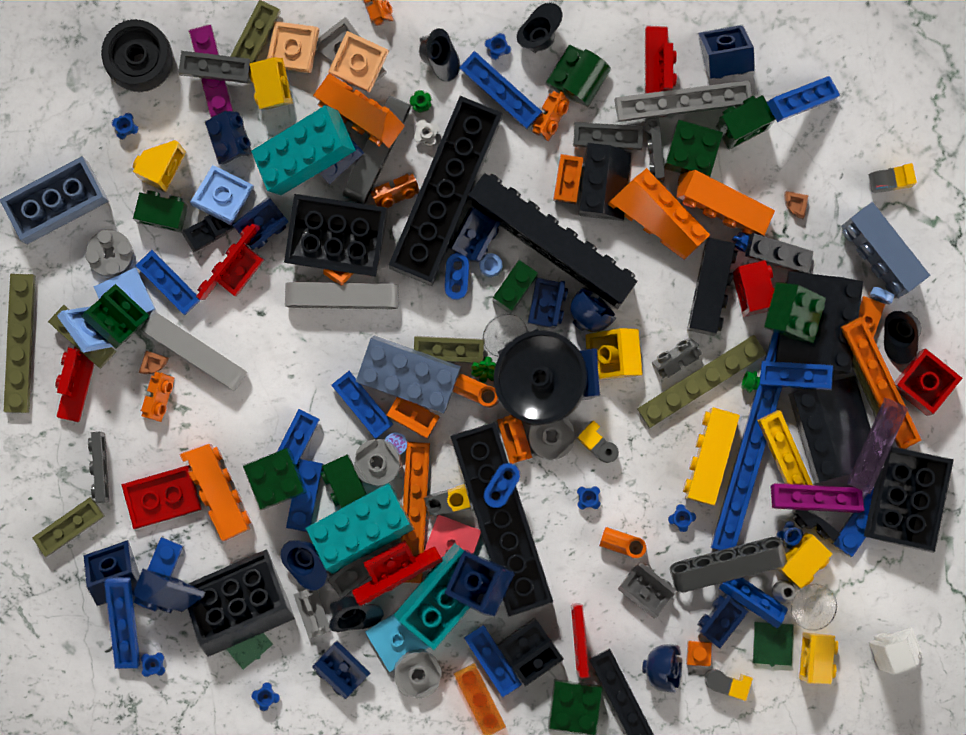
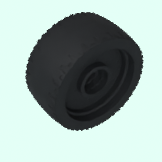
(125, 43)

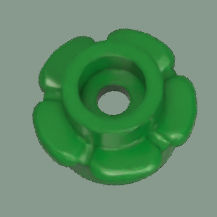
(421, 107)
(750, 381)

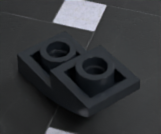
(809, 520)

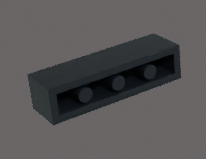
(711, 287)

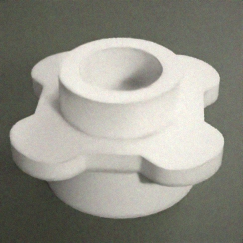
(421, 136)

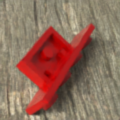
(659, 60)
(236, 268)
(73, 384)
(392, 569)

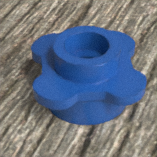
(500, 40)
(120, 121)
(741, 241)
(593, 502)
(688, 518)
(796, 534)
(146, 665)
(265, 703)

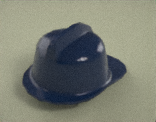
(304, 564)

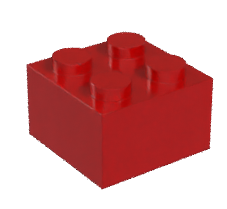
(754, 287)
(927, 382)

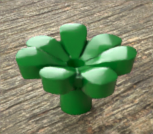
(484, 369)

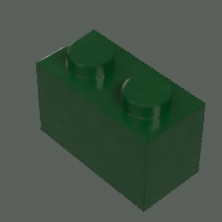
(160, 211)
(515, 286)
(343, 480)

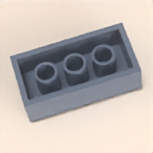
(54, 200)
(884, 250)
(408, 374)

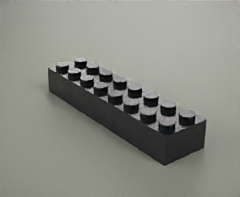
(445, 191)
(552, 240)
(505, 527)

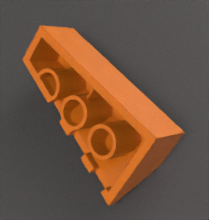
(360, 111)
(724, 203)
(660, 214)
(217, 491)

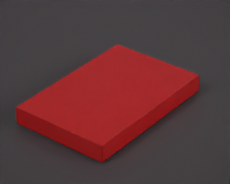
(161, 497)
(579, 640)

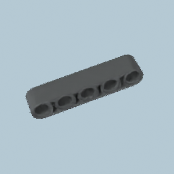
(372, 161)
(728, 564)

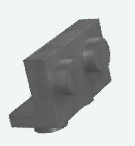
(647, 589)

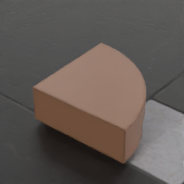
(796, 203)
(152, 363)

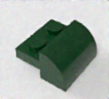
(579, 74)
(115, 316)

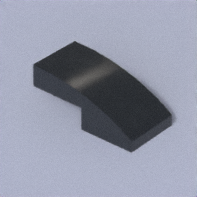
(206, 232)

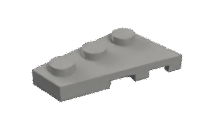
(331, 40)

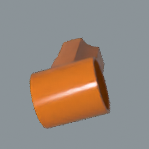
(474, 390)
(620, 542)

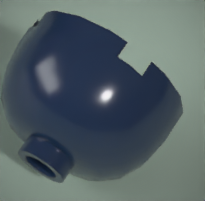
(590, 312)
(663, 668)

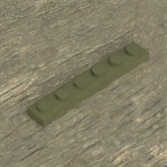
(19, 343)
(701, 381)

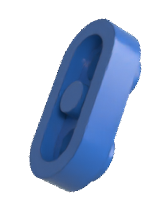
(456, 277)
(502, 485)

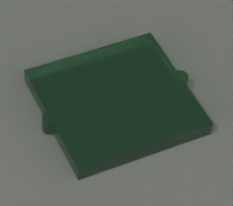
(772, 644)
(250, 650)

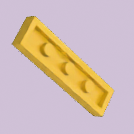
(784, 449)

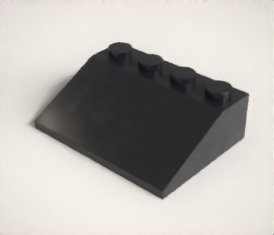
(335, 235)
(840, 308)
(831, 427)
(909, 499)
(239, 603)

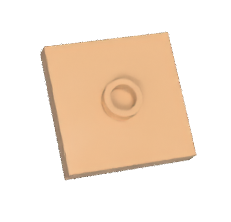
(295, 45)
(358, 61)

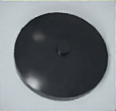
(540, 377)

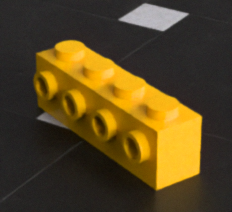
(712, 456)

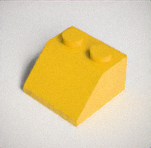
(159, 164)
(616, 352)
(817, 658)

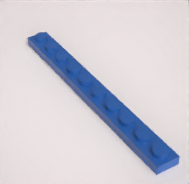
(746, 462)

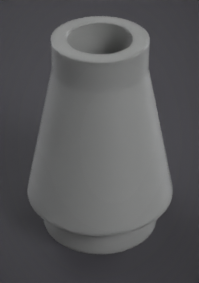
(778, 591)

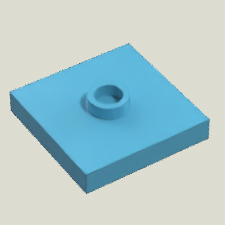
(393, 641)

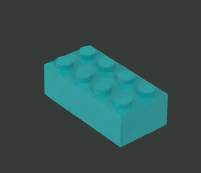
(303, 150)
(359, 528)
(430, 611)

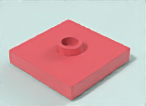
(448, 531)

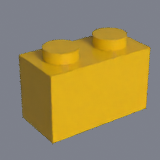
(270, 83)
(805, 560)

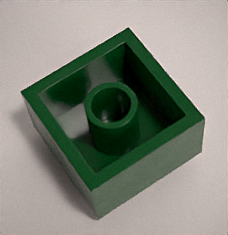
(745, 121)
(692, 148)
(795, 312)
(274, 479)
(574, 707)

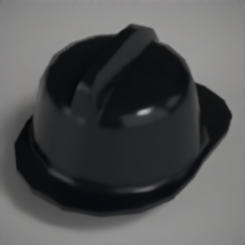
(540, 27)
(440, 54)
(901, 336)
(350, 616)

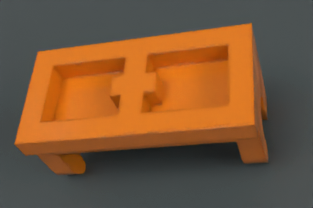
(413, 417)

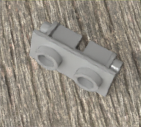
(312, 613)

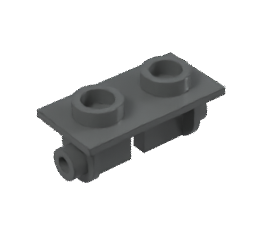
(685, 351)

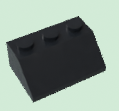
(603, 178)

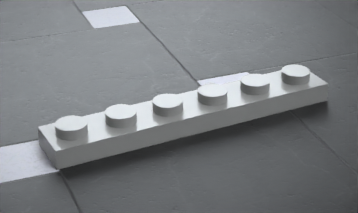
(682, 101)

